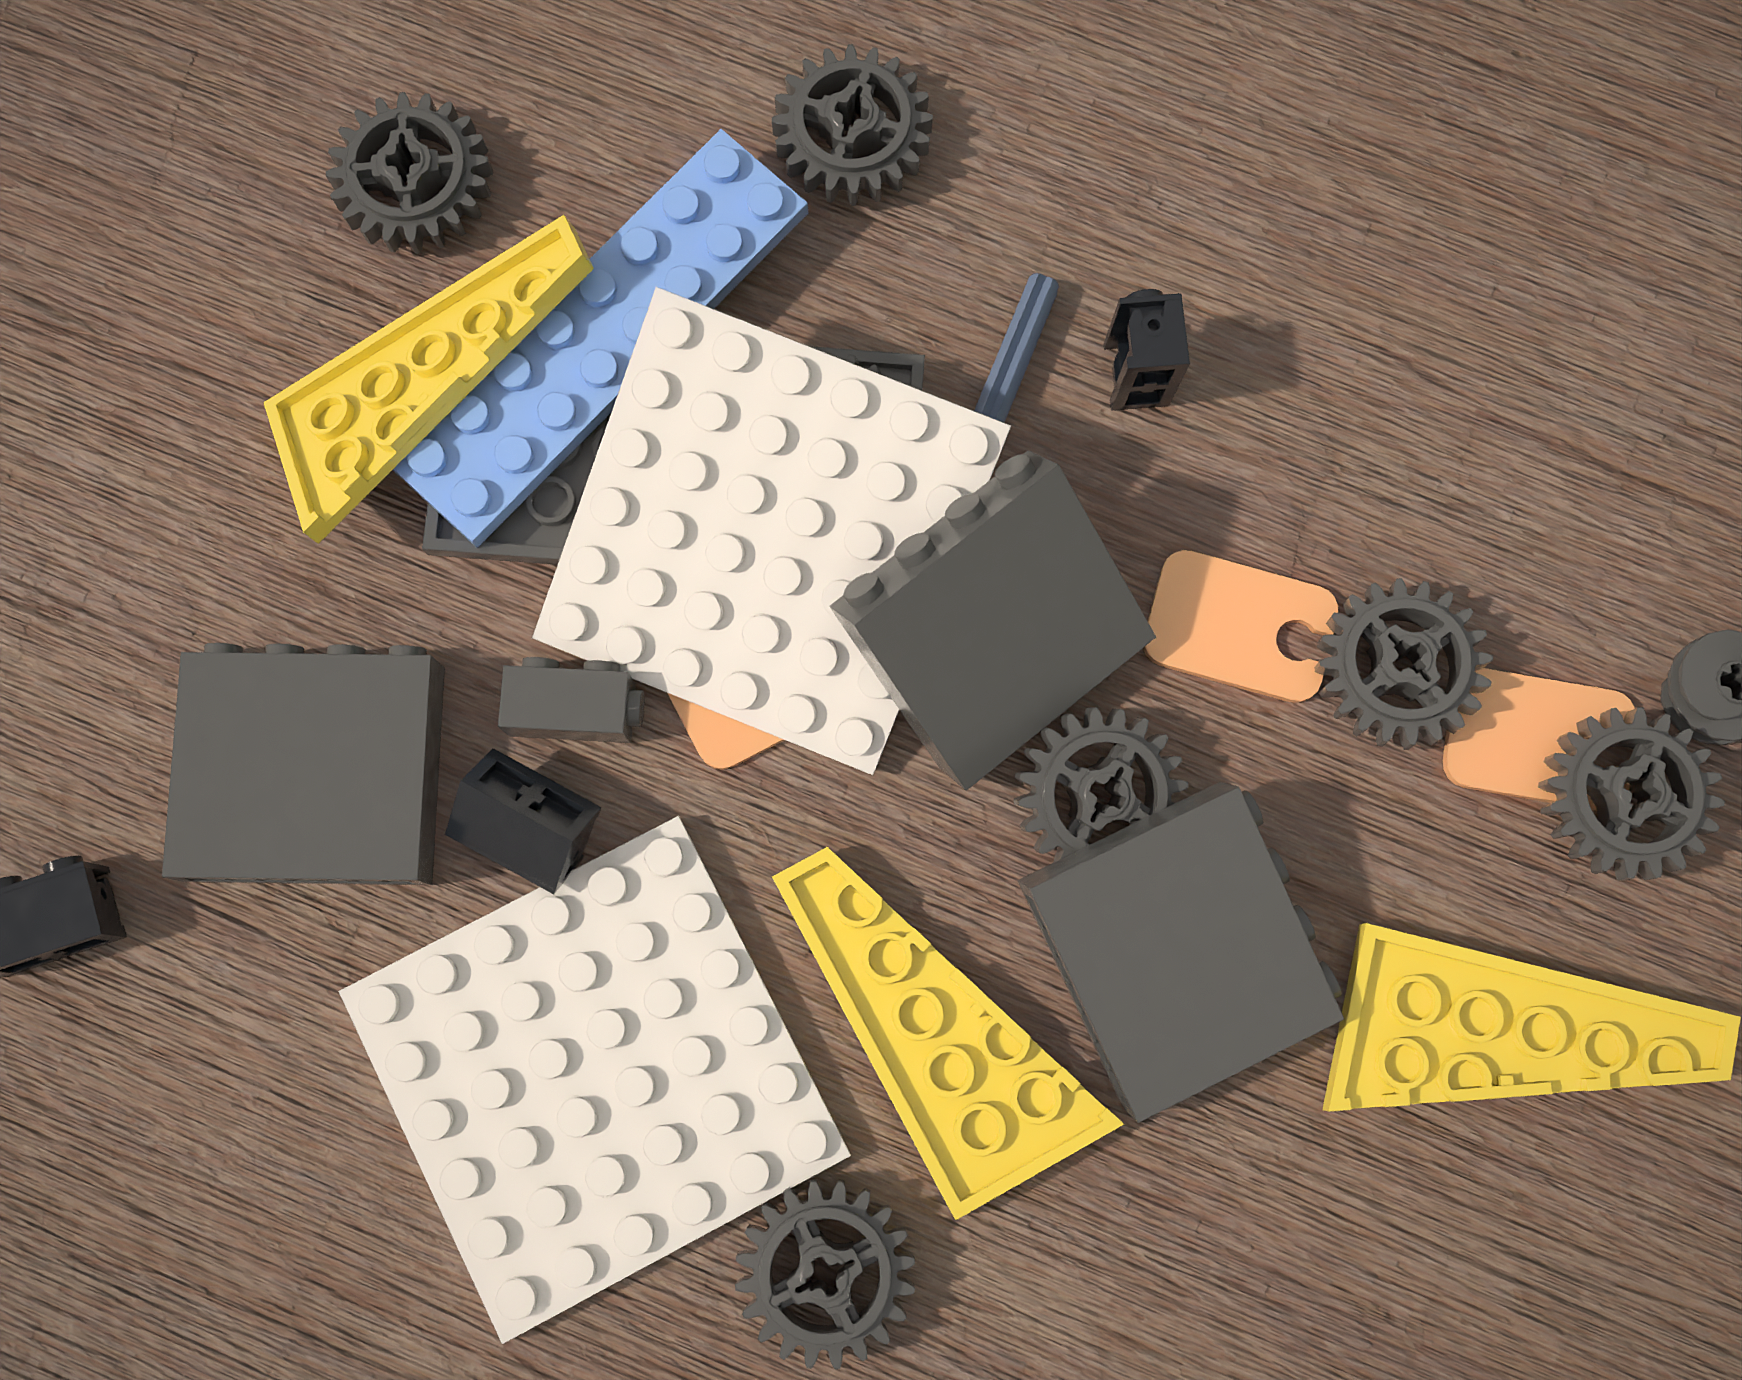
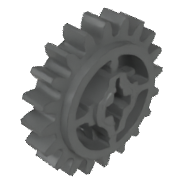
(830, 102)
(382, 158)
(1413, 683)
(1652, 755)
(1113, 770)
(849, 1325)

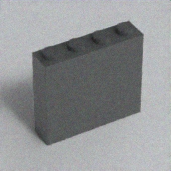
(995, 618)
(305, 766)
(1183, 949)

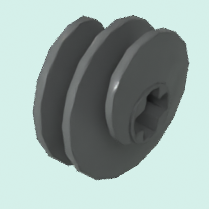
(1706, 688)

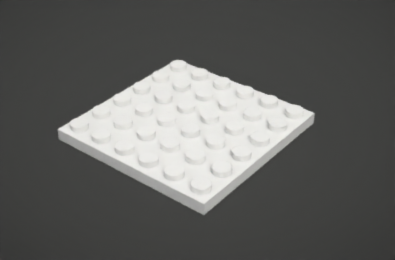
(741, 507)
(592, 1078)

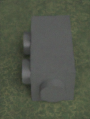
(569, 703)

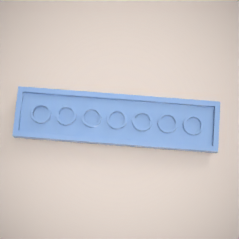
(565, 375)

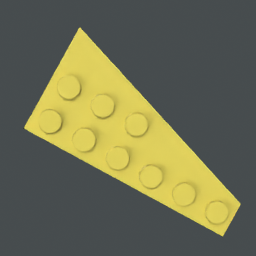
(383, 396)
(1478, 1026)
(955, 1065)

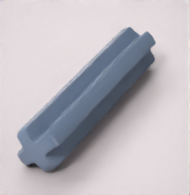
(1017, 347)

